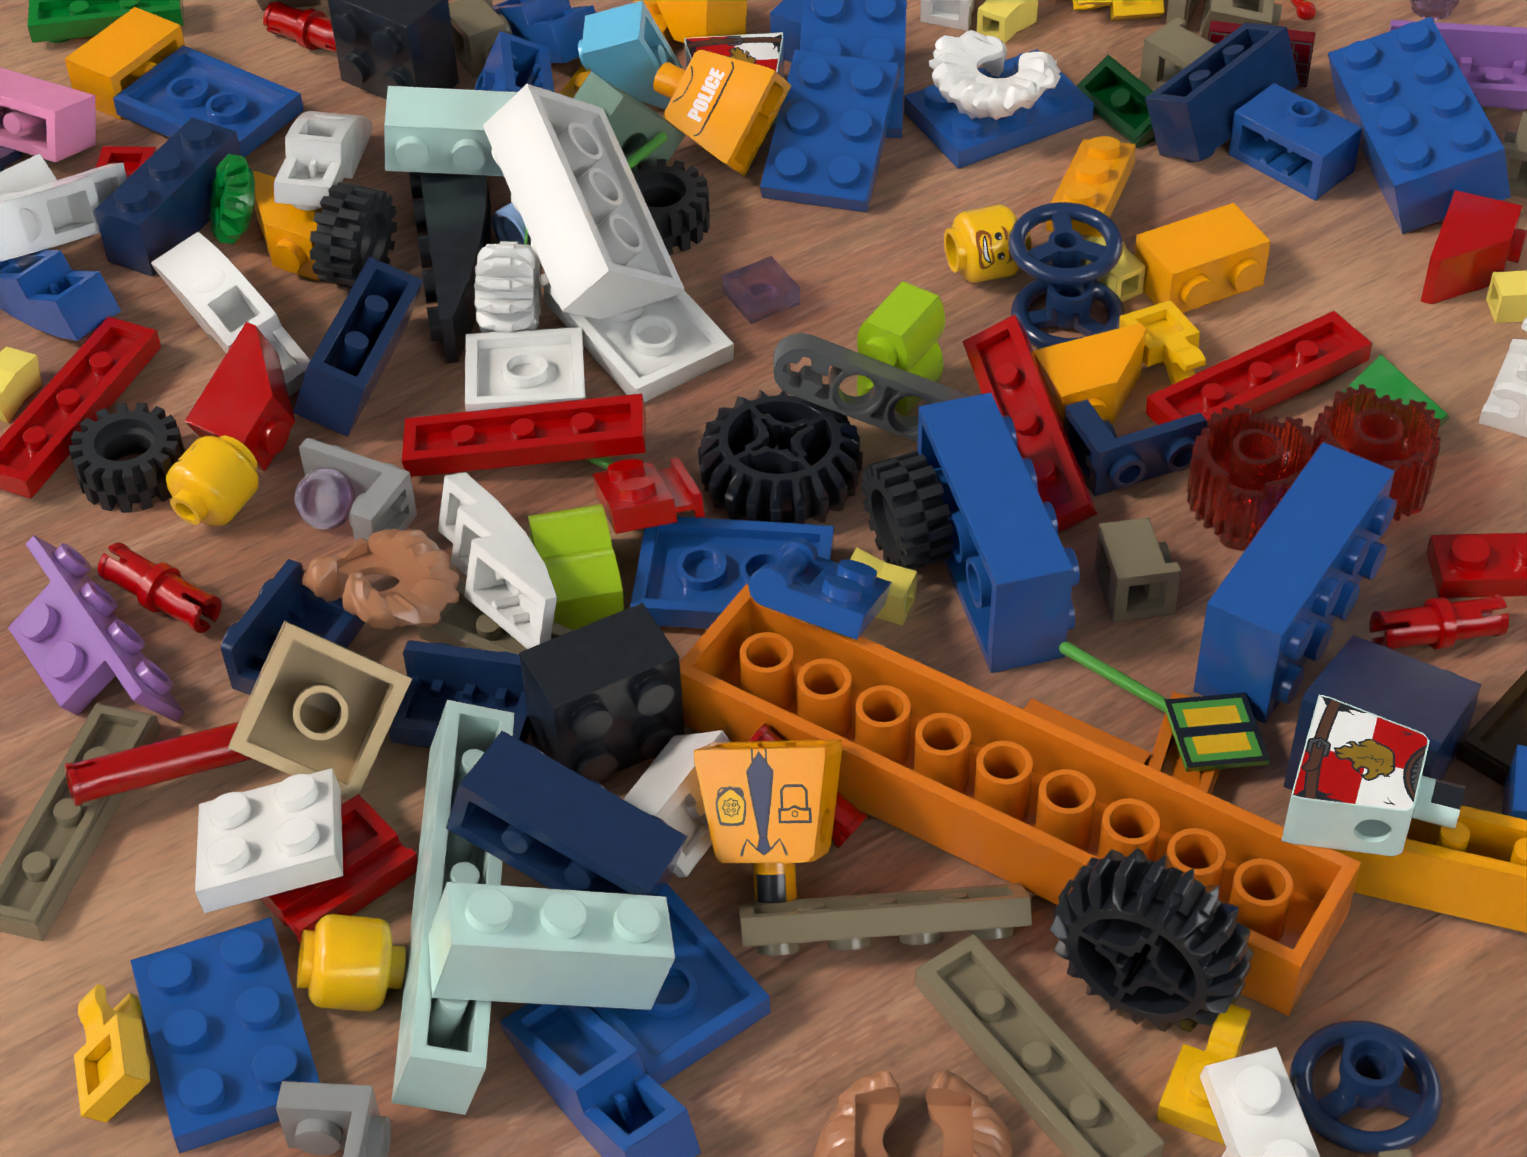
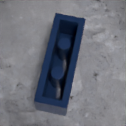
(1198, 104)
(164, 196)
(357, 346)
(561, 824)

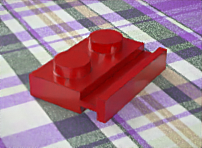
(643, 497)
(371, 867)

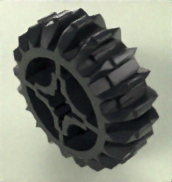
(779, 459)
(1152, 940)

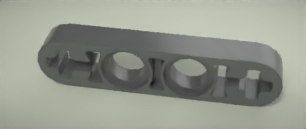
(874, 407)

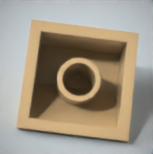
(319, 709)

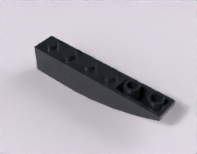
(458, 226)

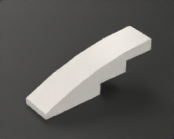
(499, 560)

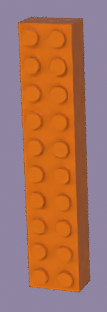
(1009, 783)

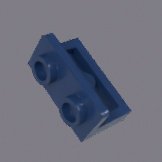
(281, 599)
(458, 675)

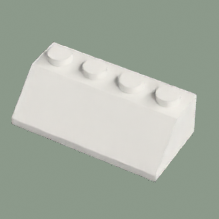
(580, 204)

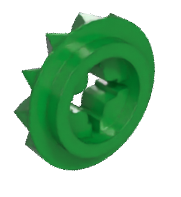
(232, 199)

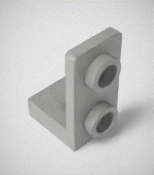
(381, 489)
(333, 1118)

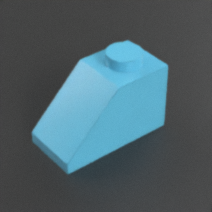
(627, 50)

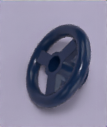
(1066, 252)
(1067, 308)
(1377, 1054)

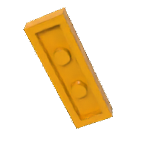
(1096, 178)

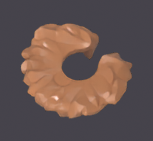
(410, 556)
(954, 1106)

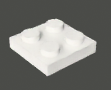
(523, 368)
(269, 840)

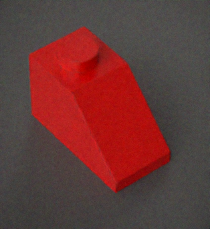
(1472, 244)
(247, 398)

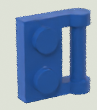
(837, 597)

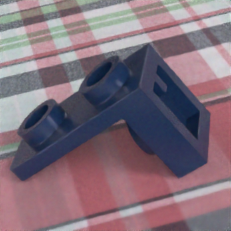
(1132, 458)

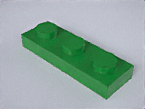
(69, 19)

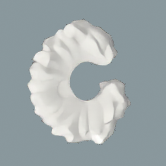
(982, 96)

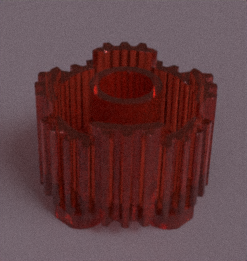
(1388, 435)
(1244, 471)

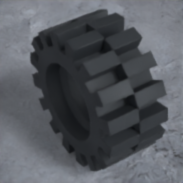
(676, 202)
(350, 230)
(119, 435)
(907, 511)

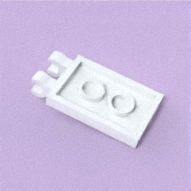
(653, 344)

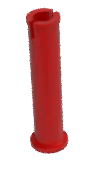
(151, 764)

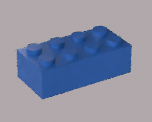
(1418, 123)
(1005, 539)
(1296, 581)

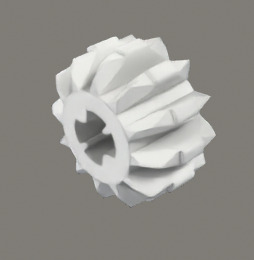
(507, 288)

